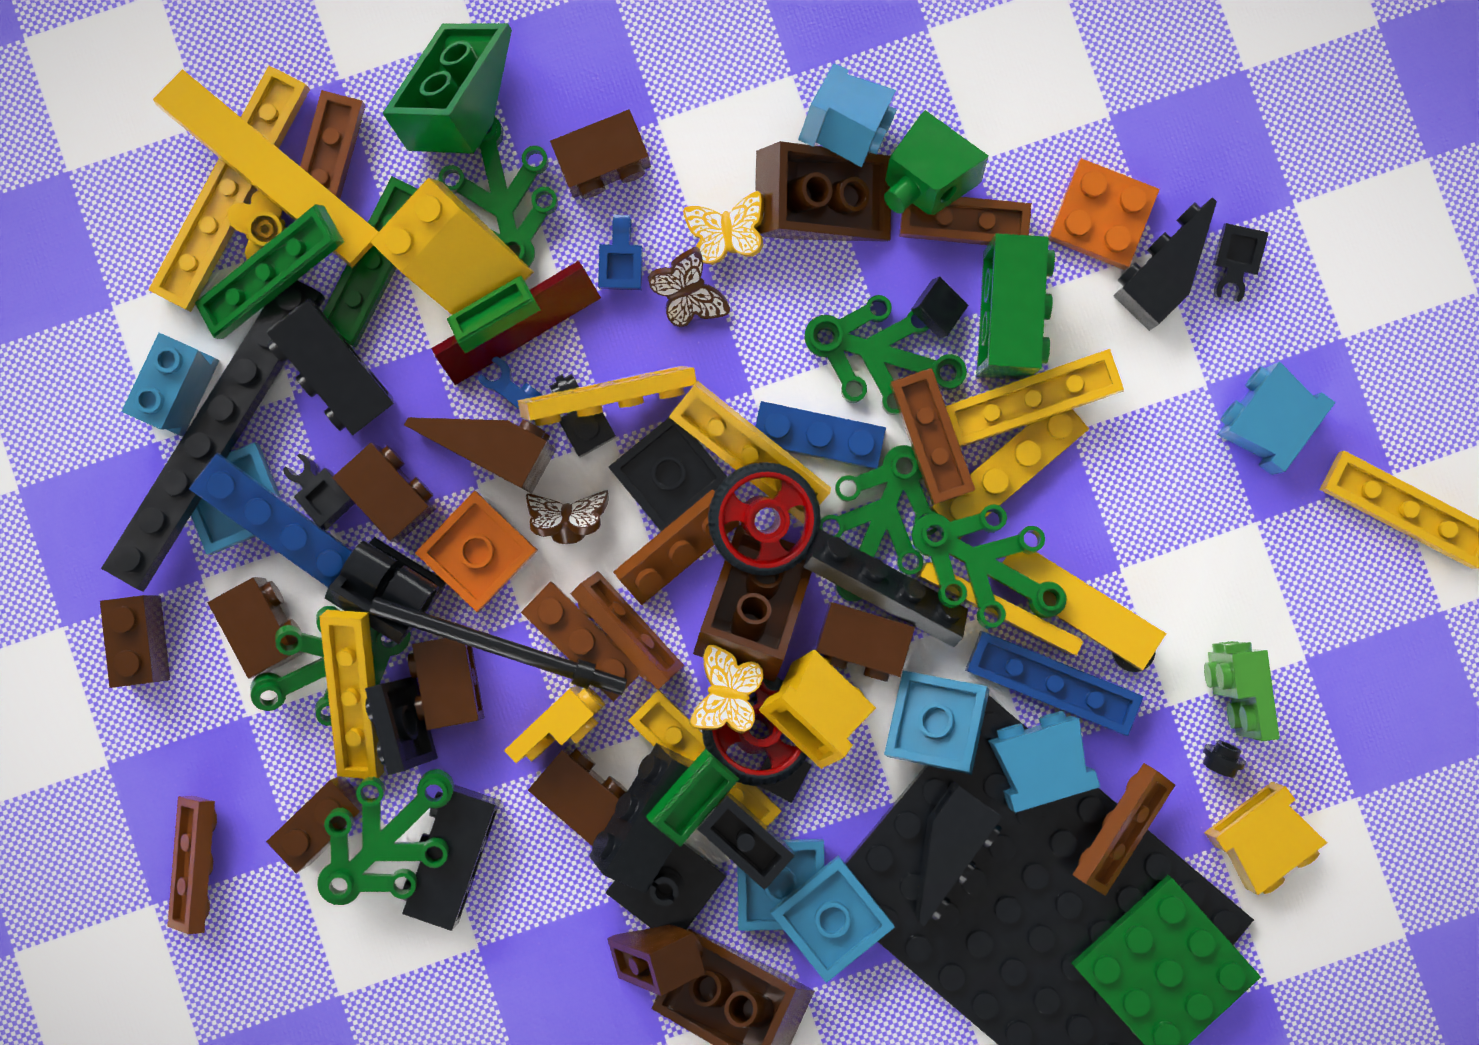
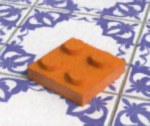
(1103, 214)
(476, 551)

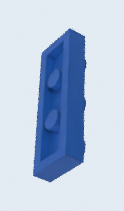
(822, 435)

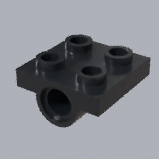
(383, 573)

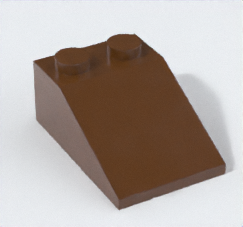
(821, 194)
(499, 446)
(754, 612)
(737, 1000)

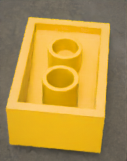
(447, 248)

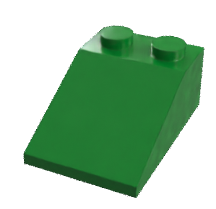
(451, 89)

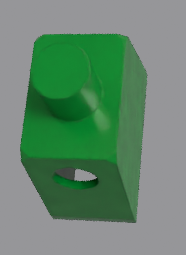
(932, 167)

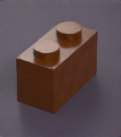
(601, 155)
(385, 492)
(250, 620)
(134, 640)
(864, 640)
(446, 683)
(578, 793)
(304, 834)

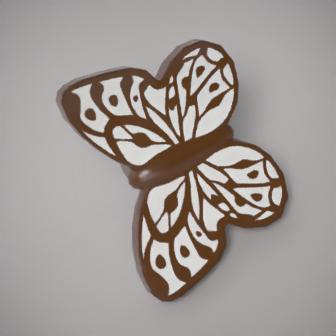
(687, 291)
(567, 521)

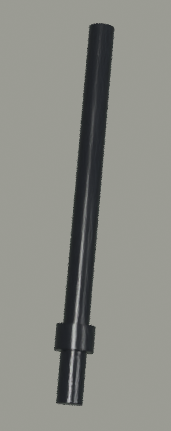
(581, 672)

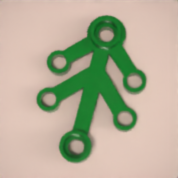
(503, 201)
(876, 351)
(884, 511)
(982, 563)
(316, 670)
(381, 844)

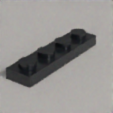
(885, 588)

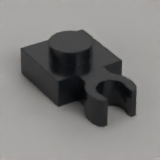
(1238, 252)
(319, 494)

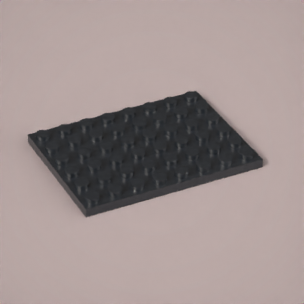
(1021, 913)

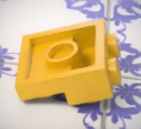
(565, 719)

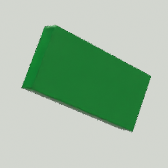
(493, 314)
(692, 797)

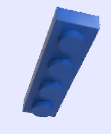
(271, 519)
(1054, 683)

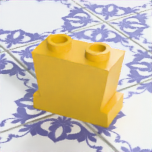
(817, 709)
(1266, 839)

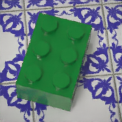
(1014, 306)

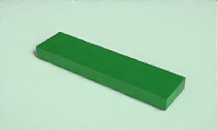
(269, 271)
(364, 284)

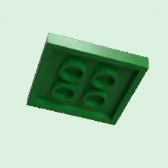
(1166, 968)

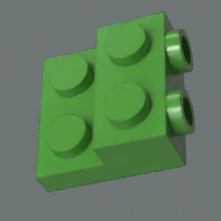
(1246, 678)

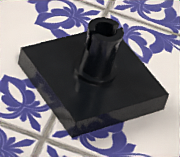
(677, 891)

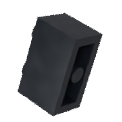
(746, 840)

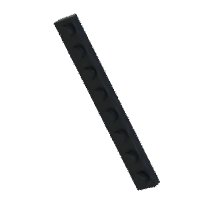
(211, 432)

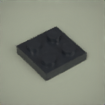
(667, 472)
(401, 735)

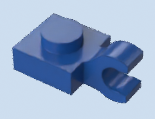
(620, 263)
(505, 386)

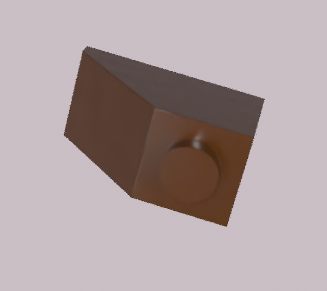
(657, 957)

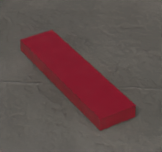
(558, 300)

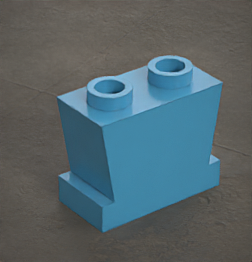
(849, 115)
(170, 385)
(1274, 417)
(1043, 761)

